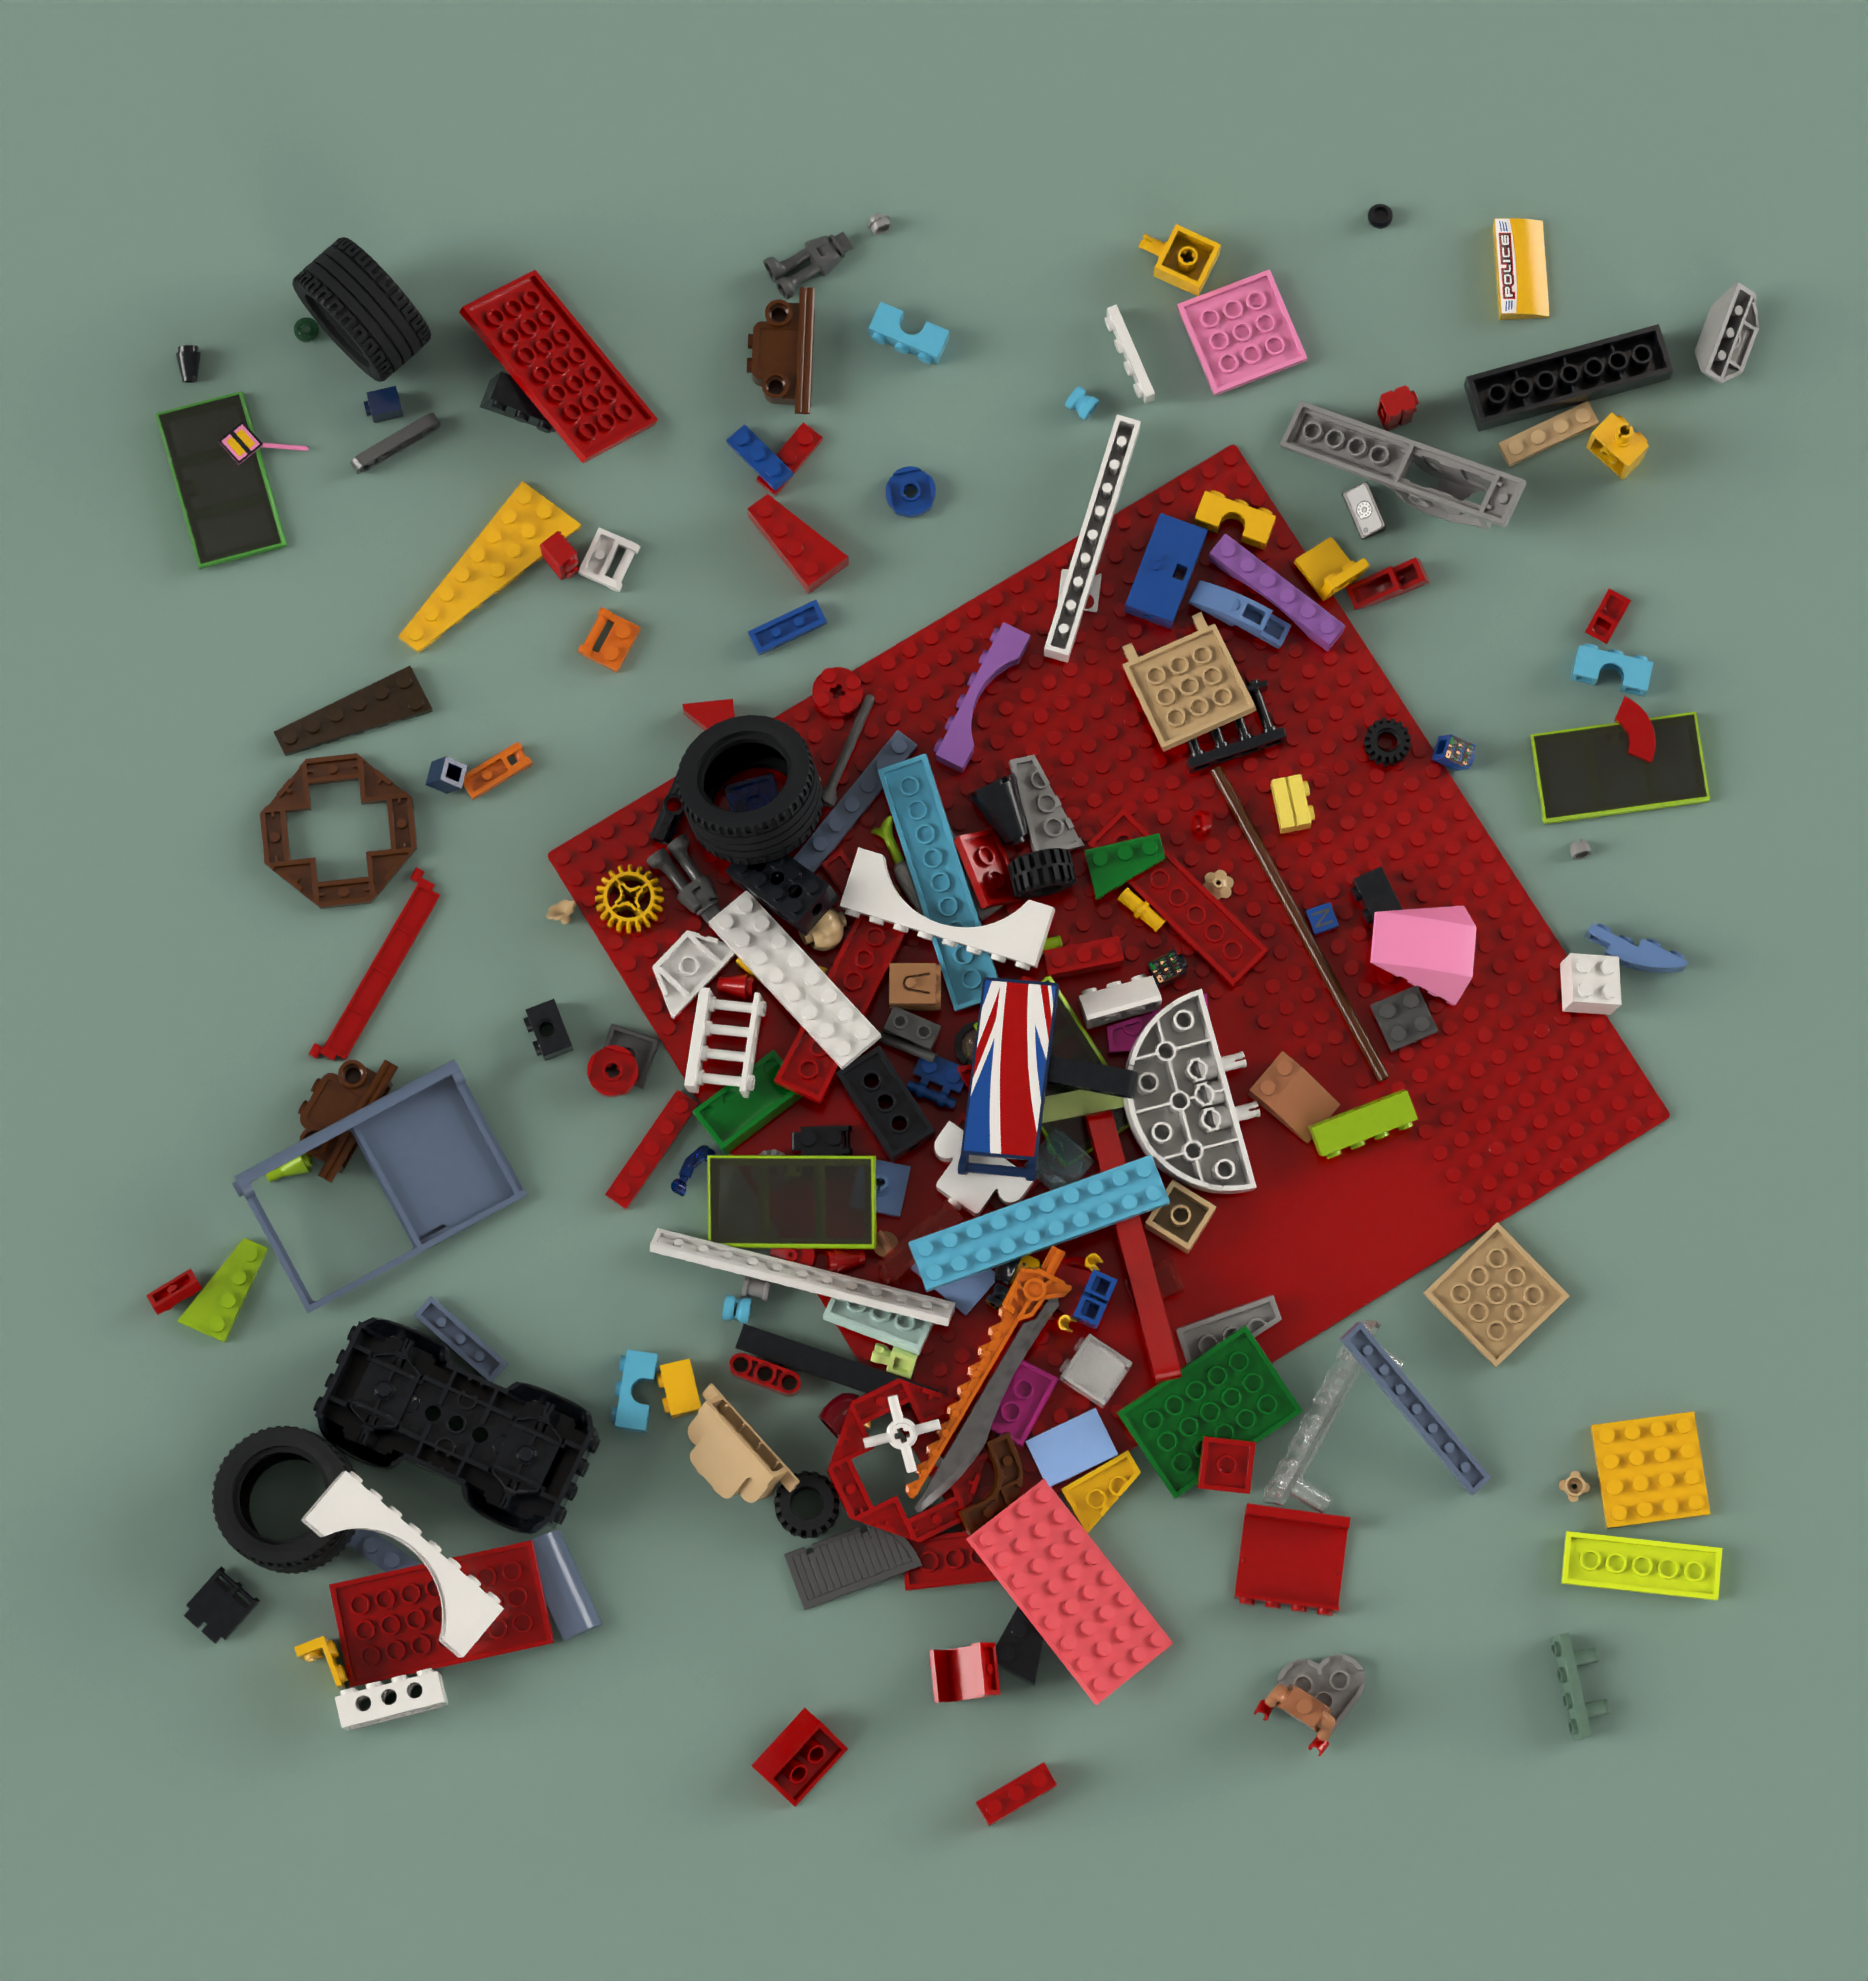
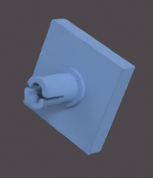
(890, 1187)

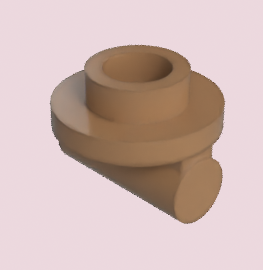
(885, 1243)

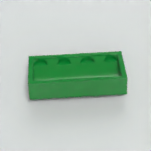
(733, 1119)

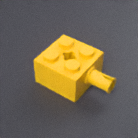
(1180, 246)
(1618, 445)

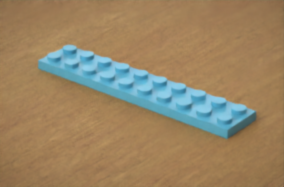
(936, 872)
(1039, 1223)

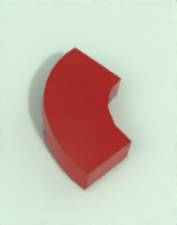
(1638, 728)

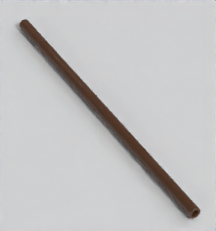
(1300, 924)

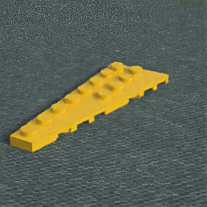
(491, 563)

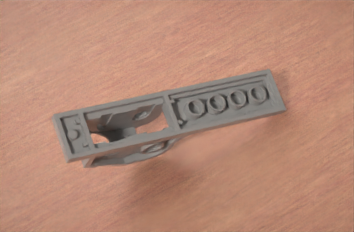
(1387, 458)

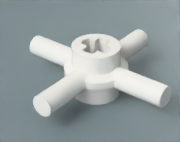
(907, 1425)

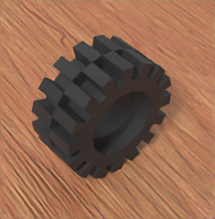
(1390, 727)

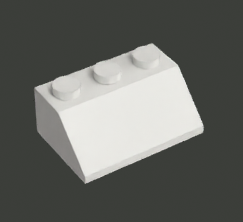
(1119, 1001)

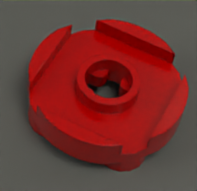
(824, 698)
(604, 1059)

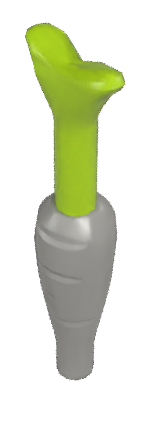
(901, 867)

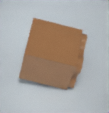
(915, 986)

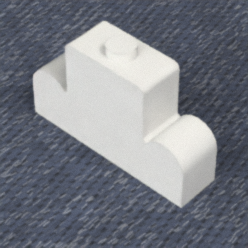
(974, 1190)

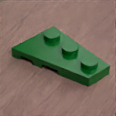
(1119, 862)

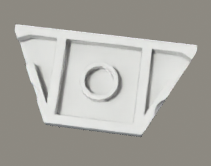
(687, 966)

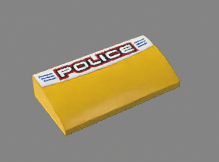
(1520, 268)

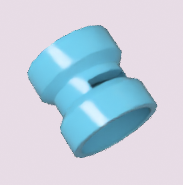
(1083, 404)
(742, 1311)

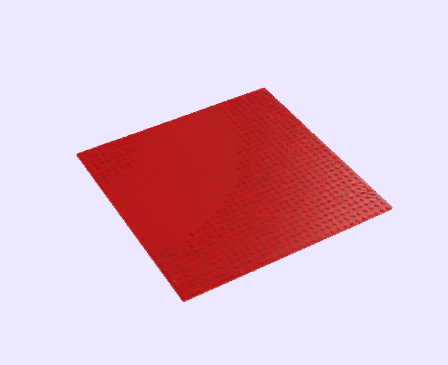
(1502, 1094)

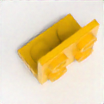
(1329, 568)
(313, 1651)

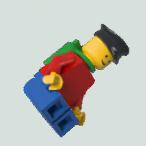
(1089, 1289)

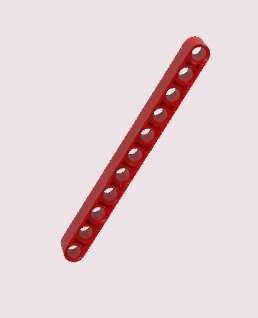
(1136, 1258)

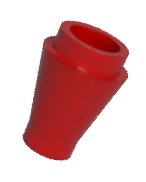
(739, 985)
(844, 1259)

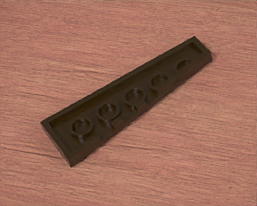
(374, 706)

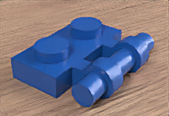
(941, 1073)

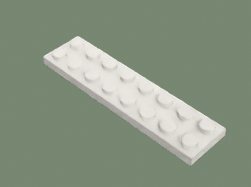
(794, 979)

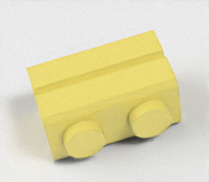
(1291, 803)

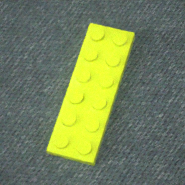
(1641, 1565)

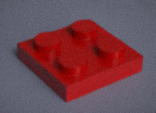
(1226, 1464)

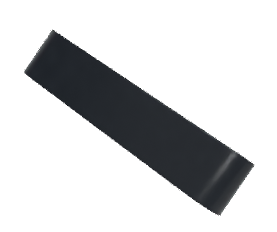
(1092, 1077)

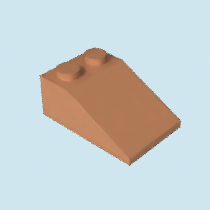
(1293, 1096)

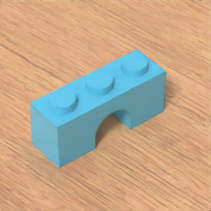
(926, 344)
(1634, 670)
(636, 1368)

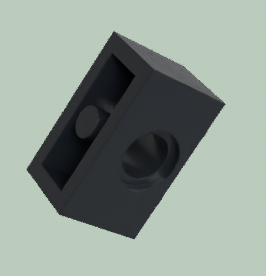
(552, 1045)

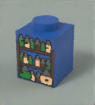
(1454, 752)

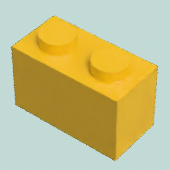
(679, 1387)

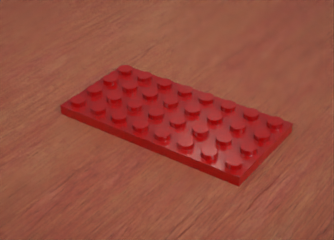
(558, 366)
(394, 1618)

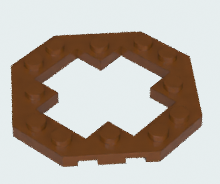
(381, 864)

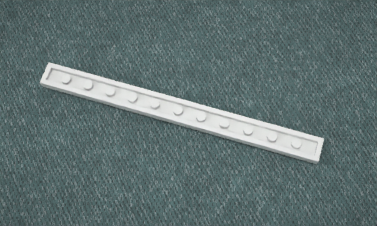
(802, 1277)

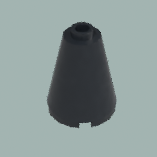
(1003, 808)

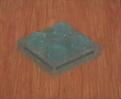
(1060, 1161)

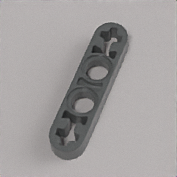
(395, 443)

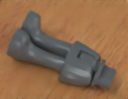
(823, 254)
(699, 894)

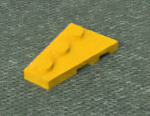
(1098, 1490)

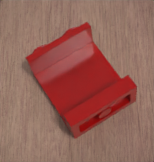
(965, 1673)

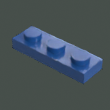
(759, 457)
(787, 627)

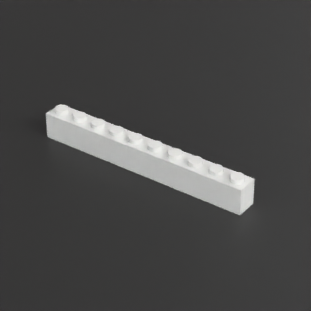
(1092, 538)

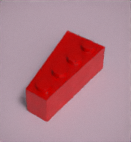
(799, 546)

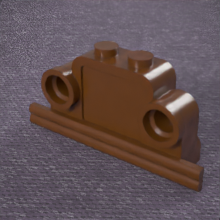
(785, 351)
(336, 1098)

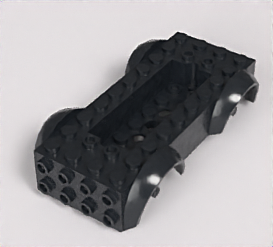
(512, 1478)

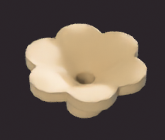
(1222, 890)
(561, 911)

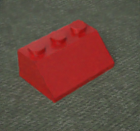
(799, 1757)

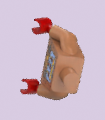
(1302, 1708)

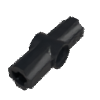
(668, 821)

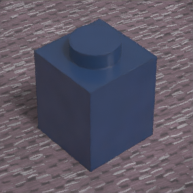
(383, 404)
(446, 775)

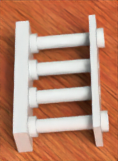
(701, 1052)

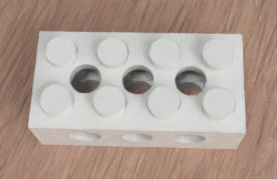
(350, 1701)

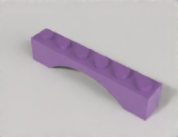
(1254, 573)
(1006, 651)

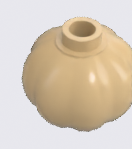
(826, 932)

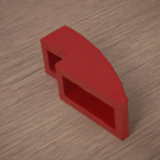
(1387, 584)

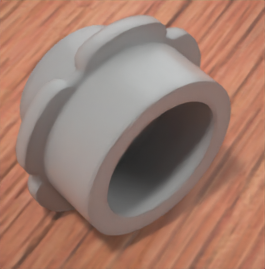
(879, 224)

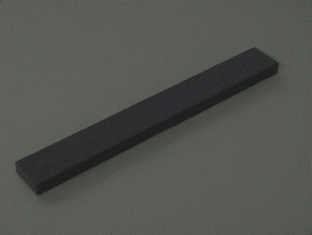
(814, 1361)

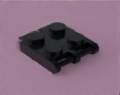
(822, 1140)
(220, 1606)

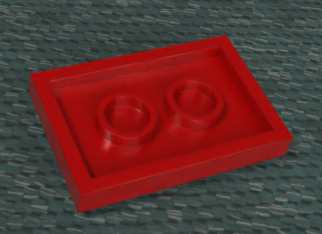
(986, 867)

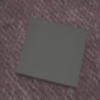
(639, 1045)

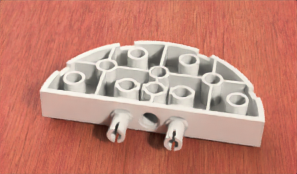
(1185, 1103)

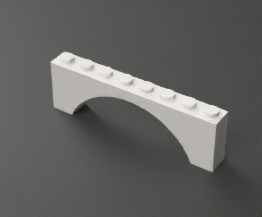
(1014, 938)
(465, 1606)

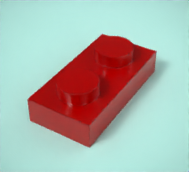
(174, 1292)

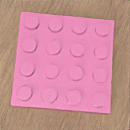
(1241, 332)

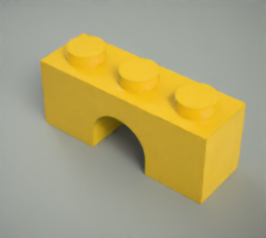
(1216, 509)

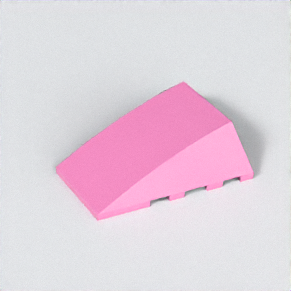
(1427, 948)

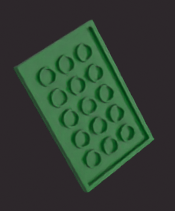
(1220, 1394)

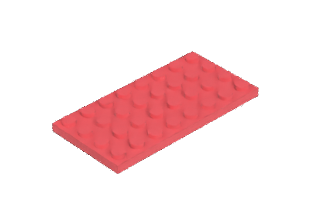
(1069, 1591)

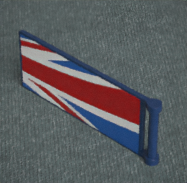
(1009, 1075)

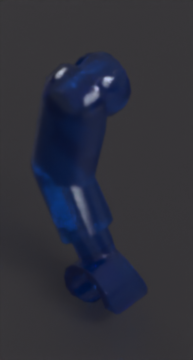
(690, 1163)

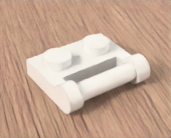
(601, 556)

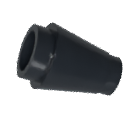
(188, 362)

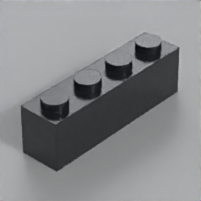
(1374, 894)

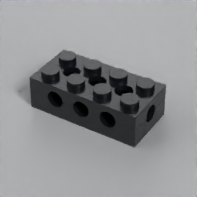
(786, 890)
(879, 1120)

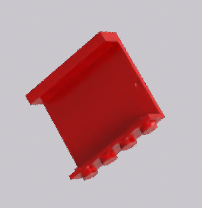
(1291, 1559)

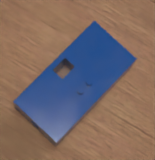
(1165, 571)

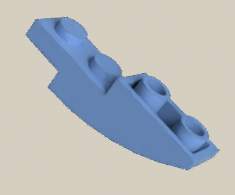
(1240, 611)
(1645, 957)

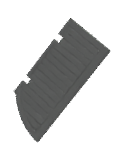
(849, 1563)

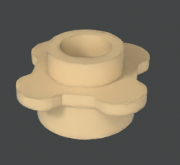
(1566, 1486)

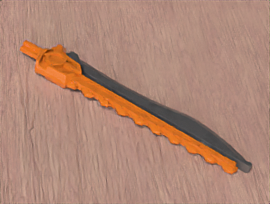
(1021, 1302)

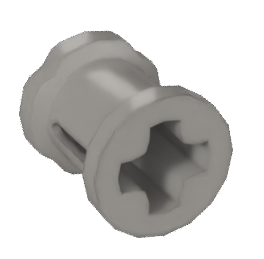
(756, 1288)

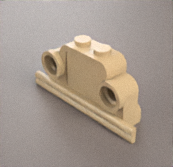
(733, 1454)

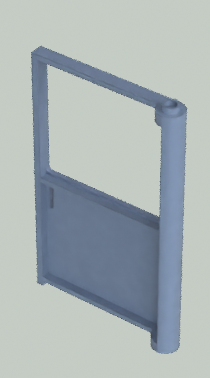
(429, 1158)

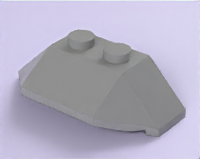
(1728, 334)

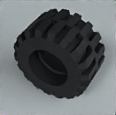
(1042, 873)
(814, 1526)

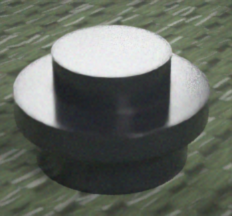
(1380, 216)

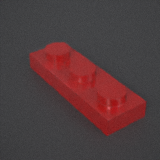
(795, 452)

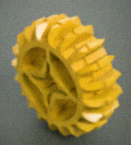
(639, 891)

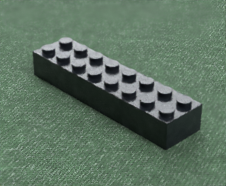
(1568, 377)

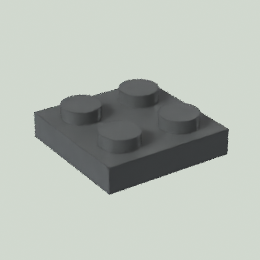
(1404, 1018)

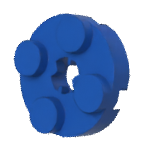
(902, 504)

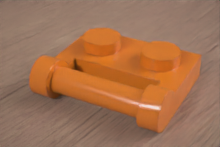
(616, 643)

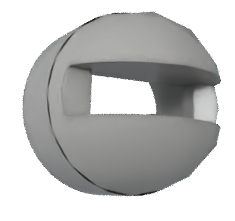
(1580, 850)

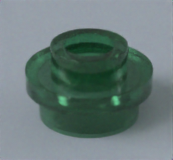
(309, 336)

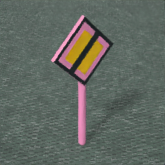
(243, 443)

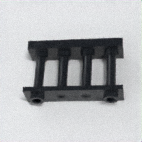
(1246, 743)

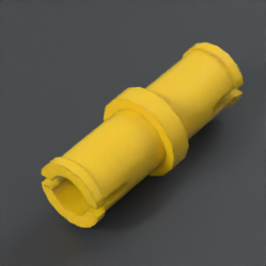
(1141, 909)

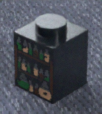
(1167, 968)

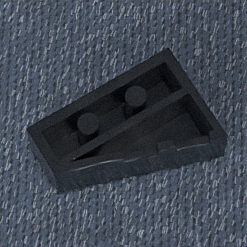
(508, 399)
(1020, 1648)

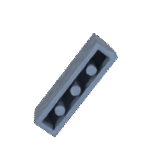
(564, 1587)

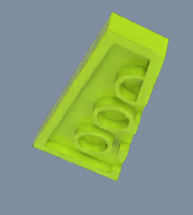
(223, 1296)

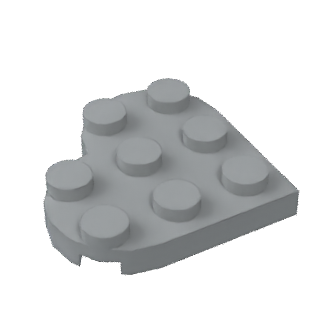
(1335, 1682)

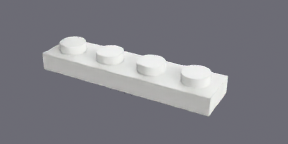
(1133, 363)

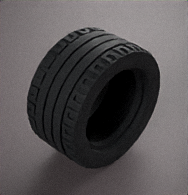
(361, 309)
(736, 747)
(234, 1488)

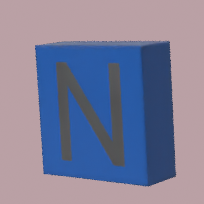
(1322, 918)

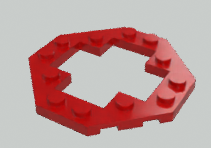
(890, 1514)

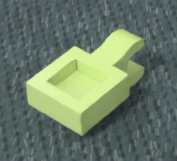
(898, 1360)

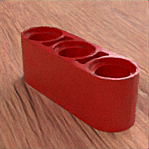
(755, 1365)

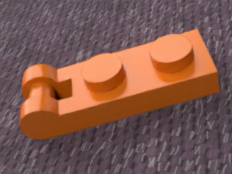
(495, 771)

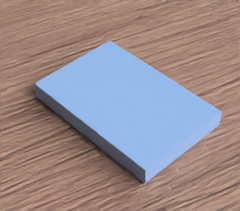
(965, 1291)
(1071, 1448)

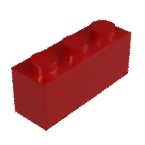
(1083, 958)
(1016, 1794)

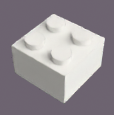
(1590, 984)

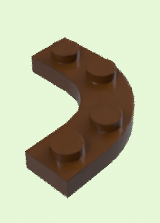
(1006, 1485)

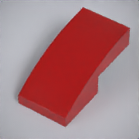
(1607, 616)

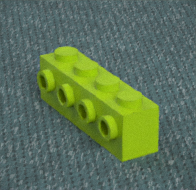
(1362, 1123)

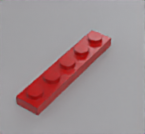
(651, 1149)

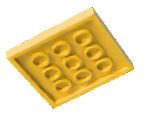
(1650, 1470)

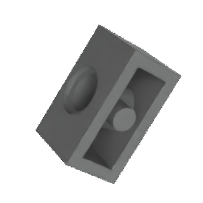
(912, 1028)

